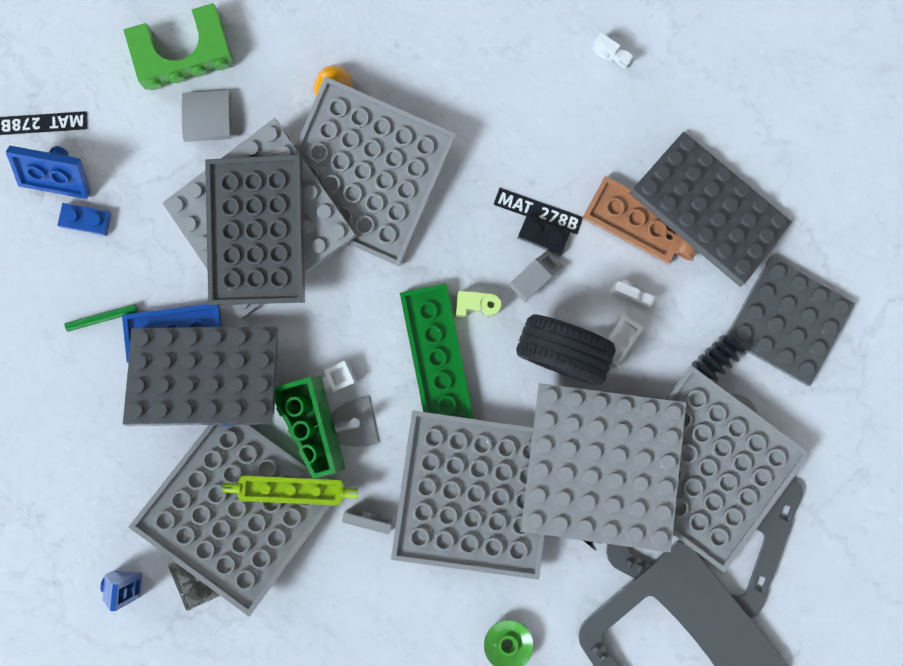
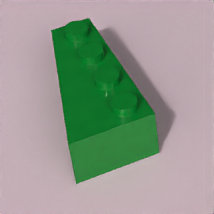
(311, 425)

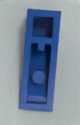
(120, 588)

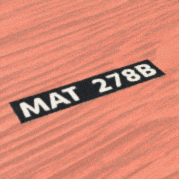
(43, 123)
(538, 210)

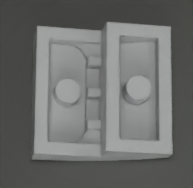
(206, 116)

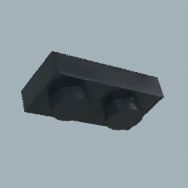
(543, 235)

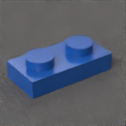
(84, 219)

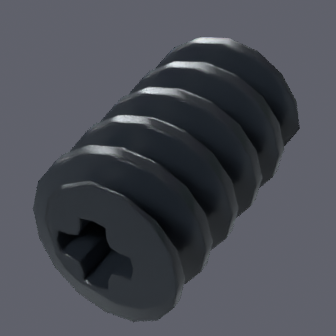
(719, 356)

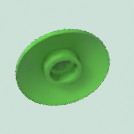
(518, 653)

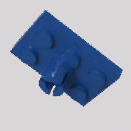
(49, 171)

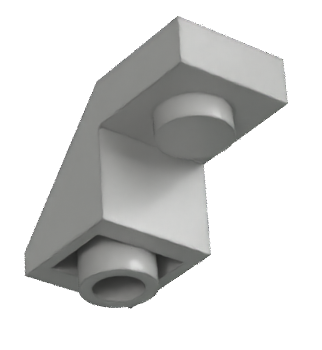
(536, 275)

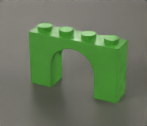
(210, 54)

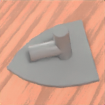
(355, 423)

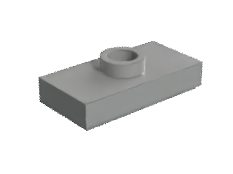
(367, 520)

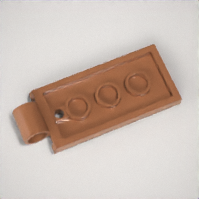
(632, 222)

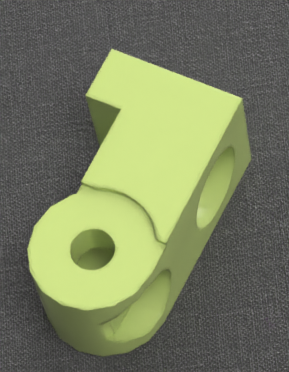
(477, 302)

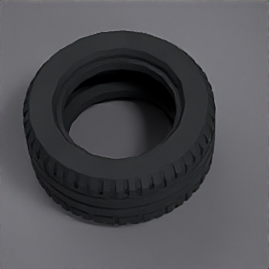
(566, 349)

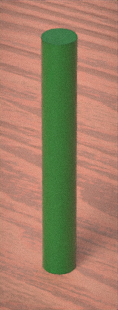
(101, 317)

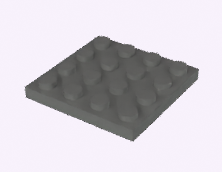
(790, 321)

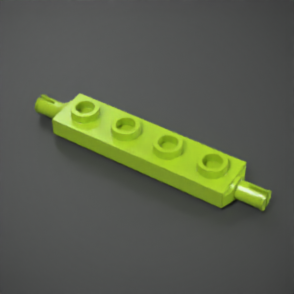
(290, 490)

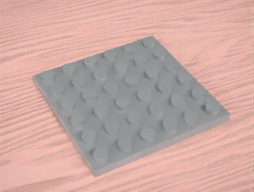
(373, 164)
(324, 224)
(603, 467)
(728, 470)
(466, 497)
(215, 536)

